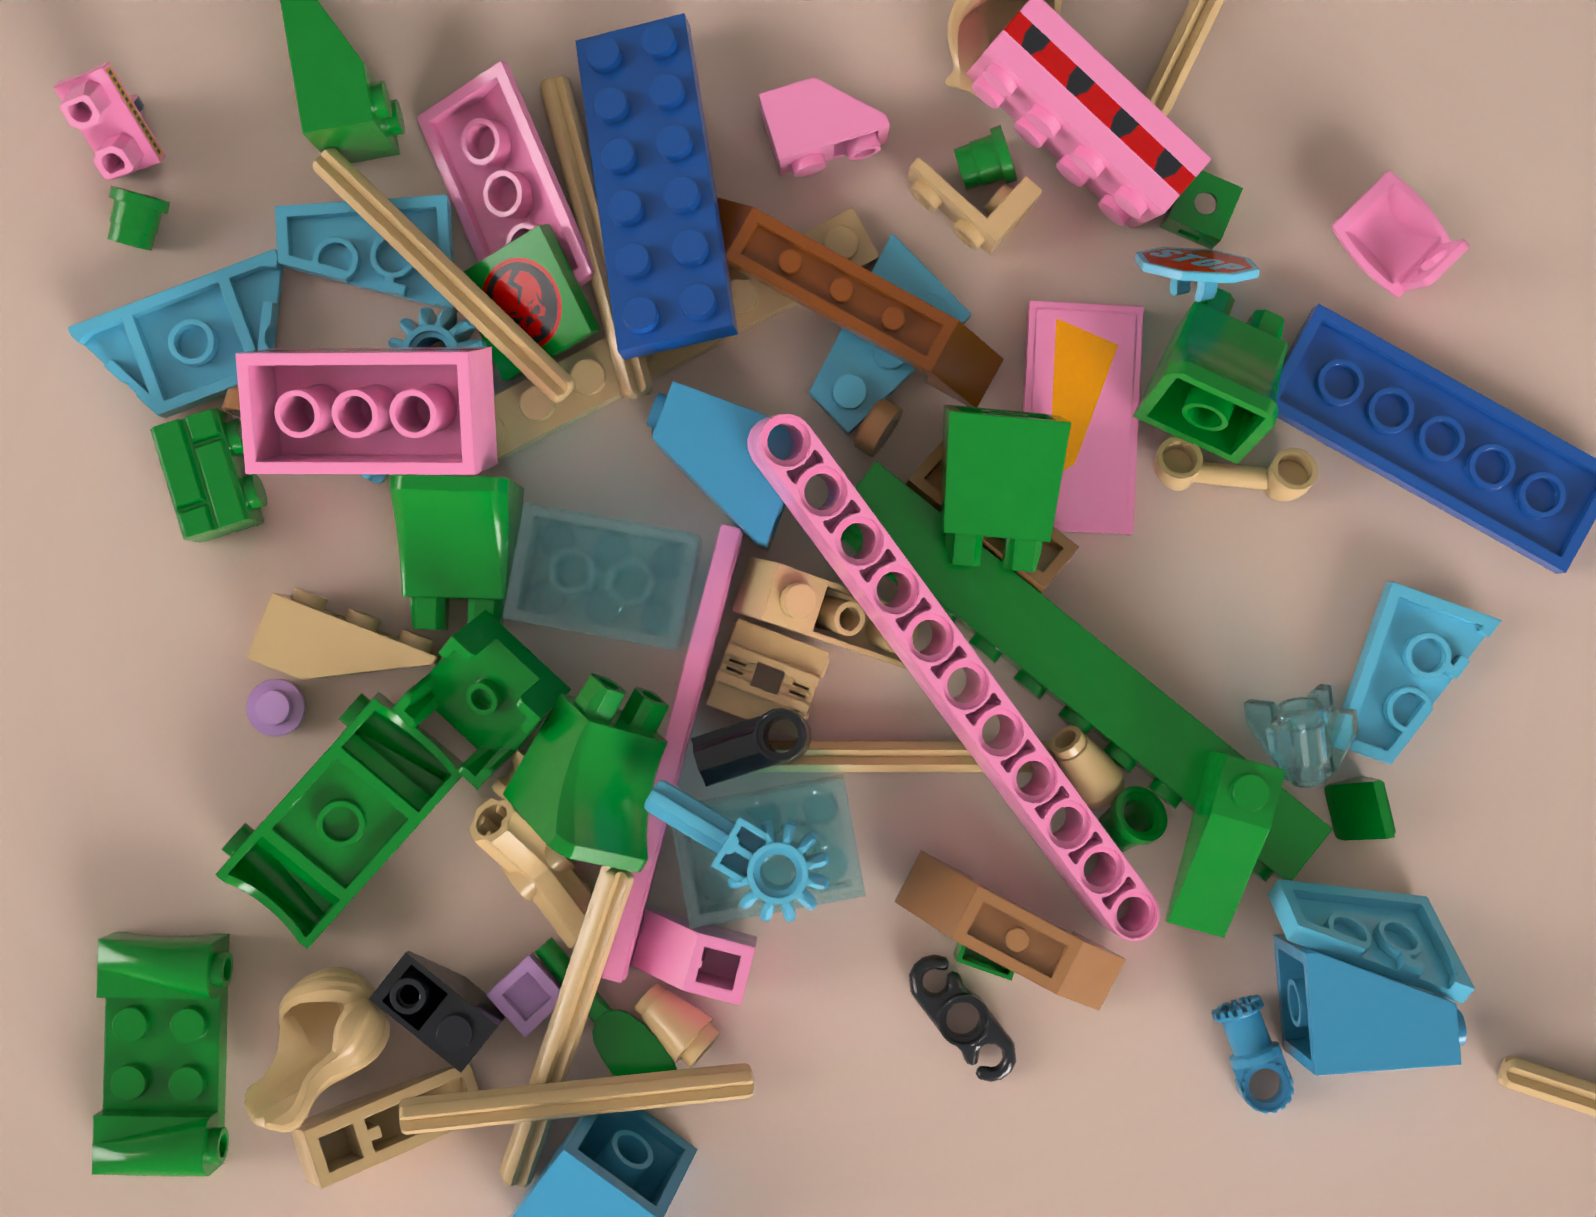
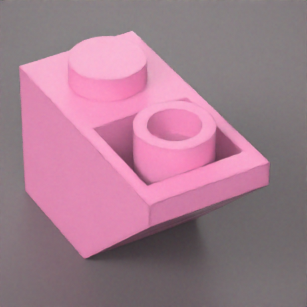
(819, 123)
(696, 959)

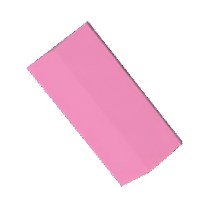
(499, 168)

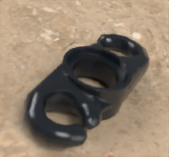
(987, 1029)

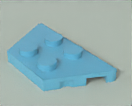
(184, 340)

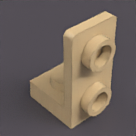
(1004, 209)

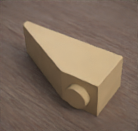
(368, 1128)

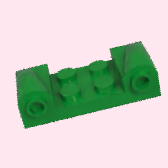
(341, 818)
(163, 1055)

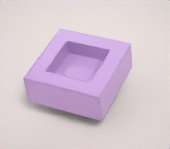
(526, 994)

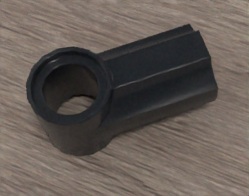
(746, 747)

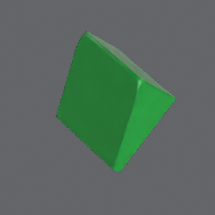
(1360, 809)

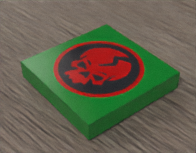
(538, 292)

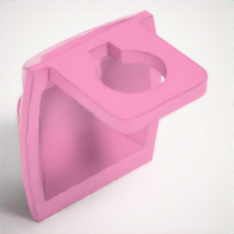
(1396, 237)

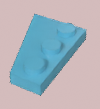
(342, 247)
(861, 373)
(1407, 663)
(1375, 931)

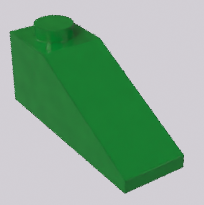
(1223, 841)

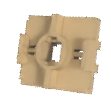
(756, 644)

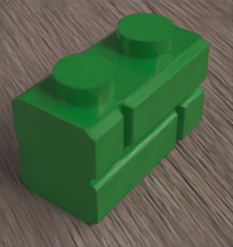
(207, 475)

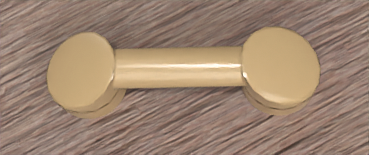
(1286, 478)

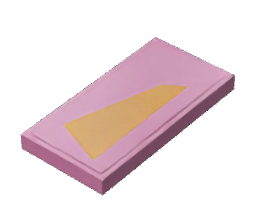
(1088, 370)

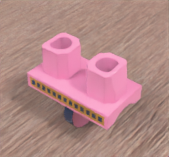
(109, 121)

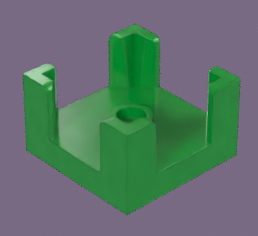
(487, 691)

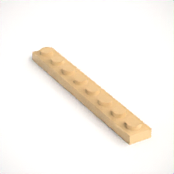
(528, 415)

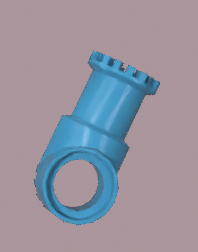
(1253, 1051)

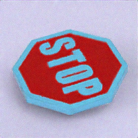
(1199, 265)

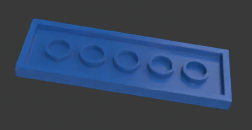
(655, 188)
(1438, 439)

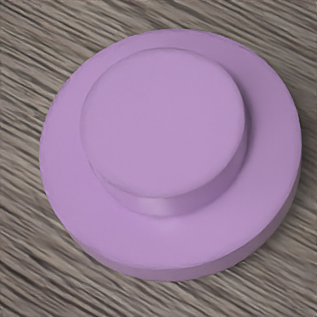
(276, 707)

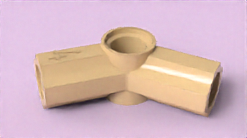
(533, 866)

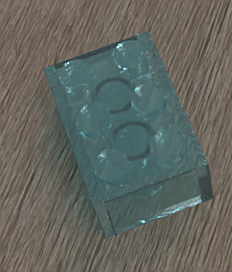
(603, 576)
(816, 806)

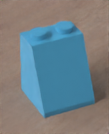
(710, 447)
(1359, 1020)
(610, 1169)

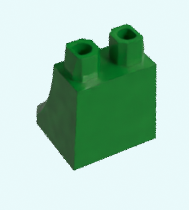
(1218, 379)
(1000, 482)
(455, 543)
(592, 774)

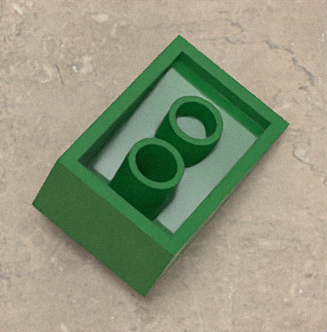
(335, 90)

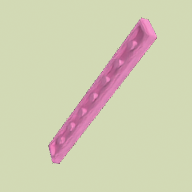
(678, 738)

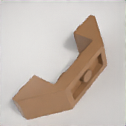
(1009, 933)

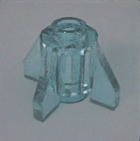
(1304, 734)

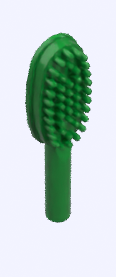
(620, 1038)

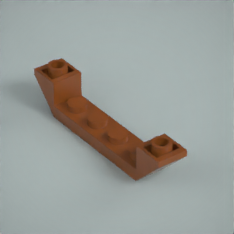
(859, 302)

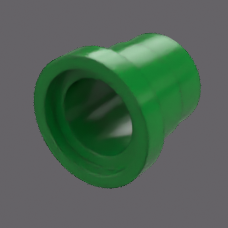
(985, 160)
(135, 218)
(1134, 818)

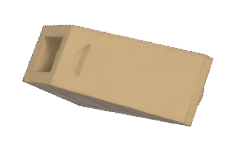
(811, 608)
(317, 643)

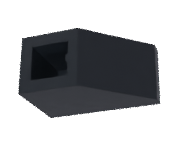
(438, 1008)

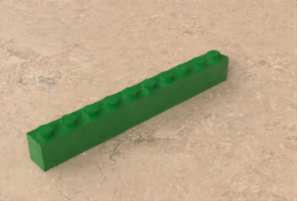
(1074, 669)

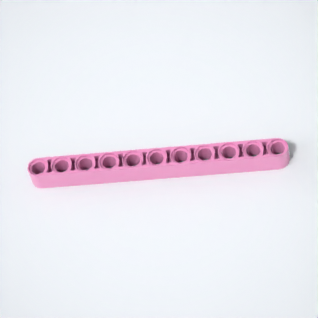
(931, 668)

